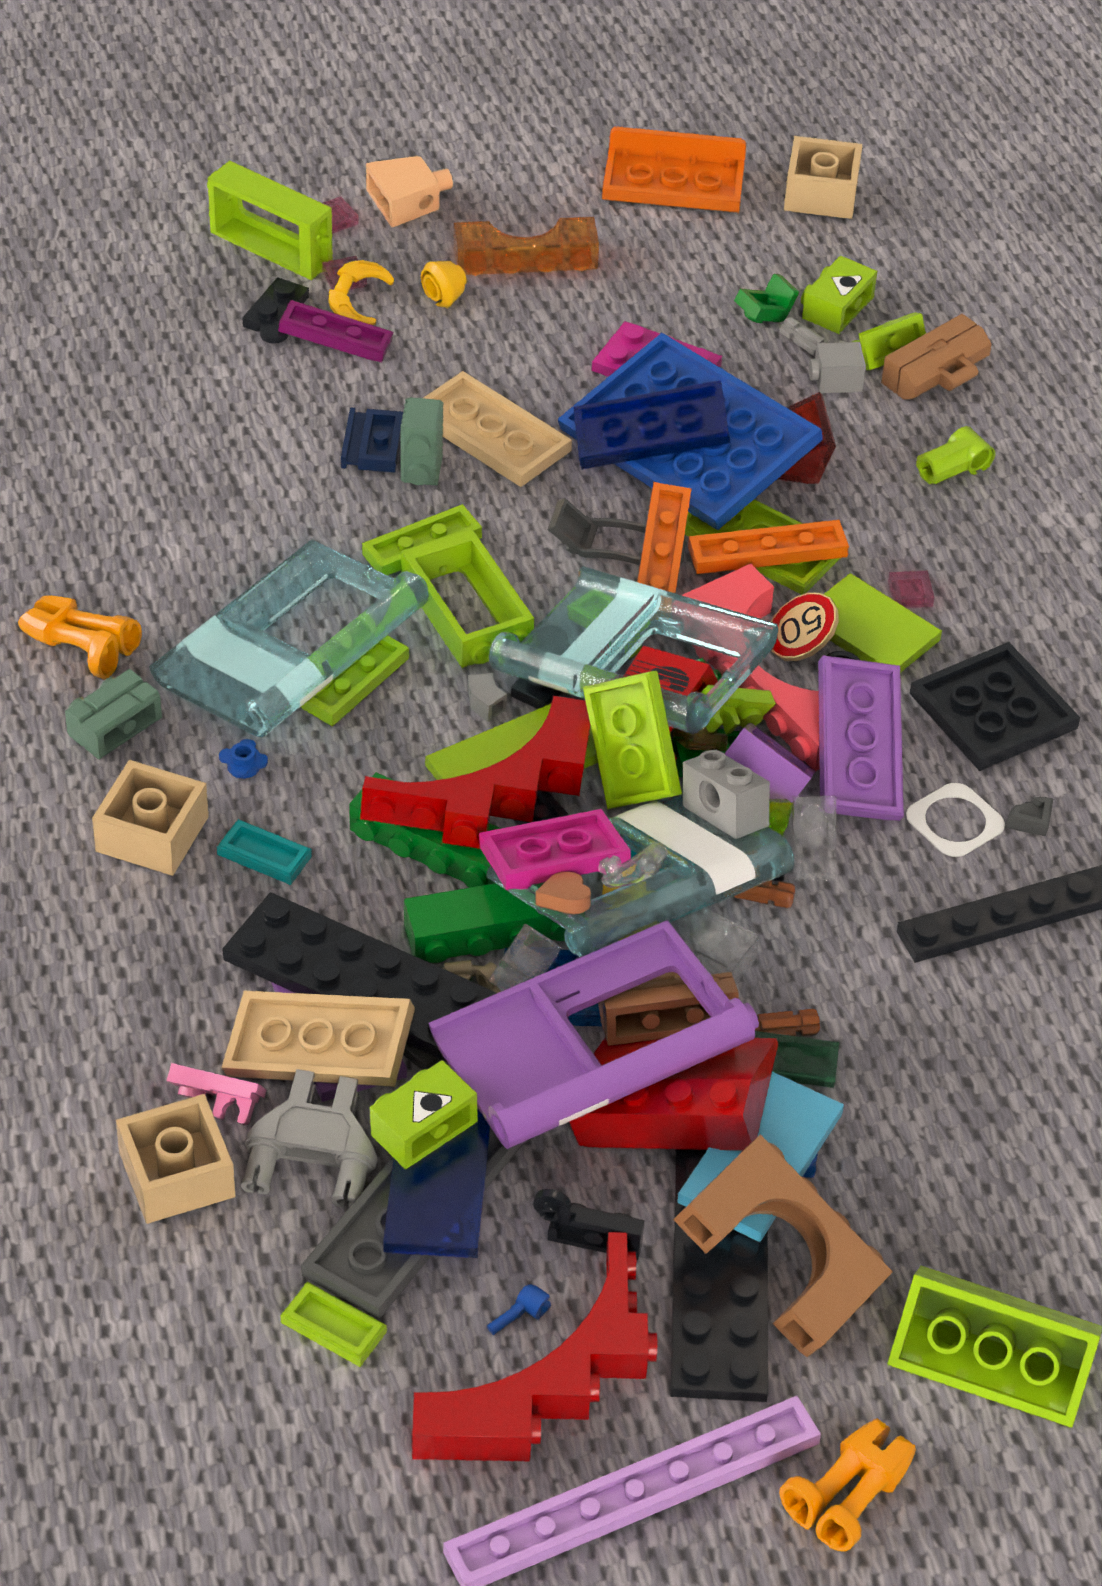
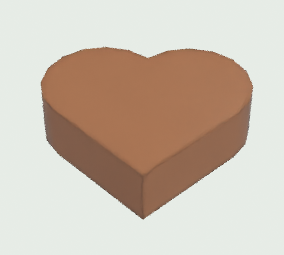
(564, 893)

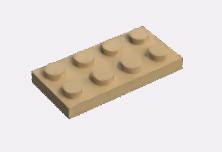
(498, 430)
(320, 1035)

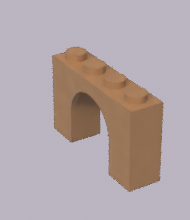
(842, 1263)

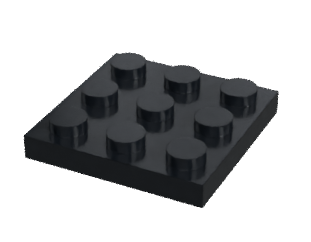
(994, 706)

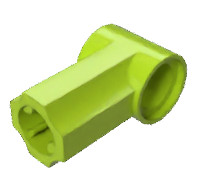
(962, 452)

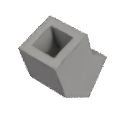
(485, 696)

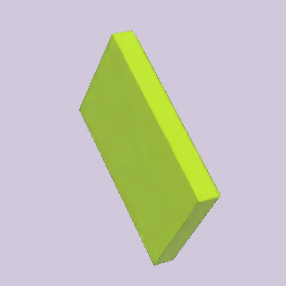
(878, 626)
(632, 740)

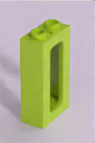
(231, 221)
(467, 554)

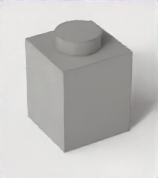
(838, 367)

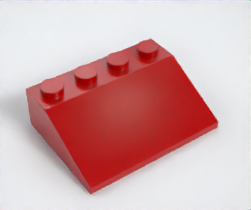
(696, 1109)

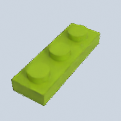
(385, 551)
(357, 681)

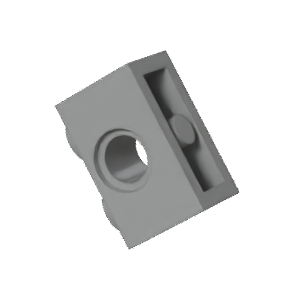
(726, 794)

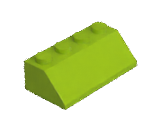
(995, 1345)

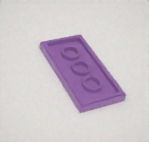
(861, 737)

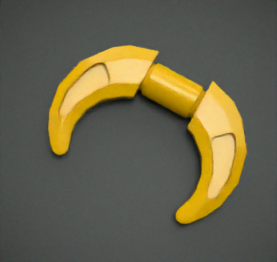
(350, 273)

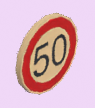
(804, 626)

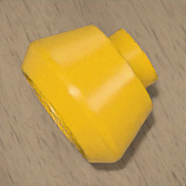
(443, 281)

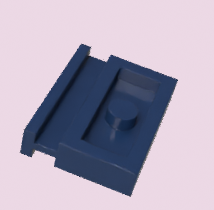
(372, 440)

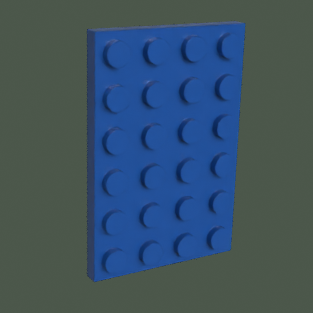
(721, 477)

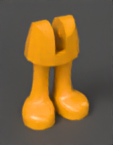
(102, 637)
(859, 1457)

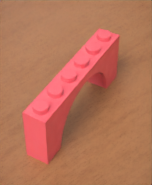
(796, 709)

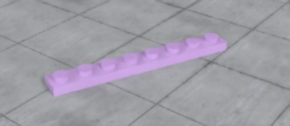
(631, 1494)

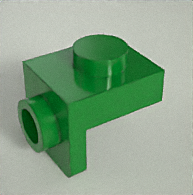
(768, 304)

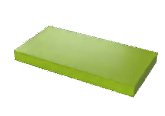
(756, 515)
(493, 746)

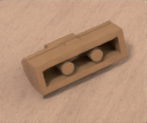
(938, 357)
(656, 1009)

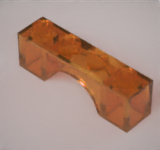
(486, 250)

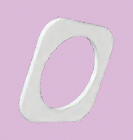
(994, 821)

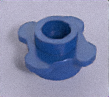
(246, 766)

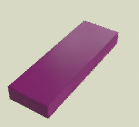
(335, 331)

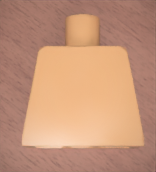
(405, 188)

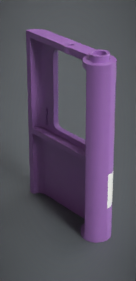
(537, 1068)

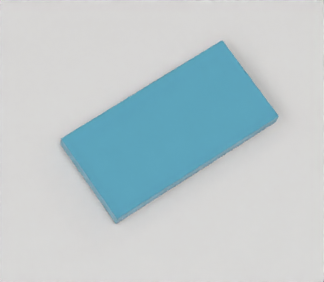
(792, 1120)

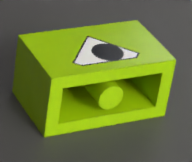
(838, 294)
(423, 1114)

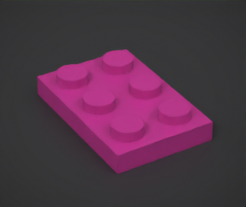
(630, 340)
(542, 848)

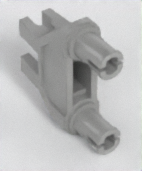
(312, 1135)

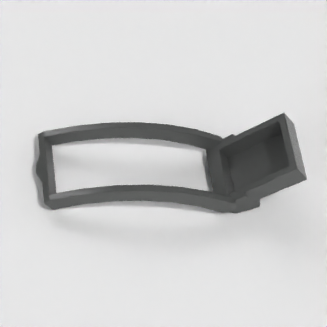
(579, 532)

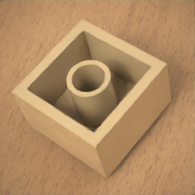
(822, 177)
(150, 817)
(175, 1158)

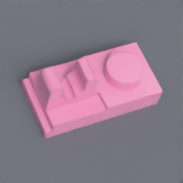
(227, 1090)

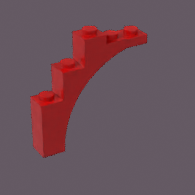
(504, 790)
(506, 1415)

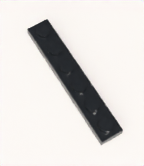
(1002, 914)

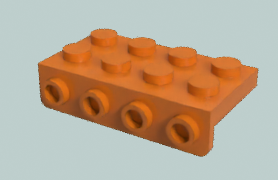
(674, 169)

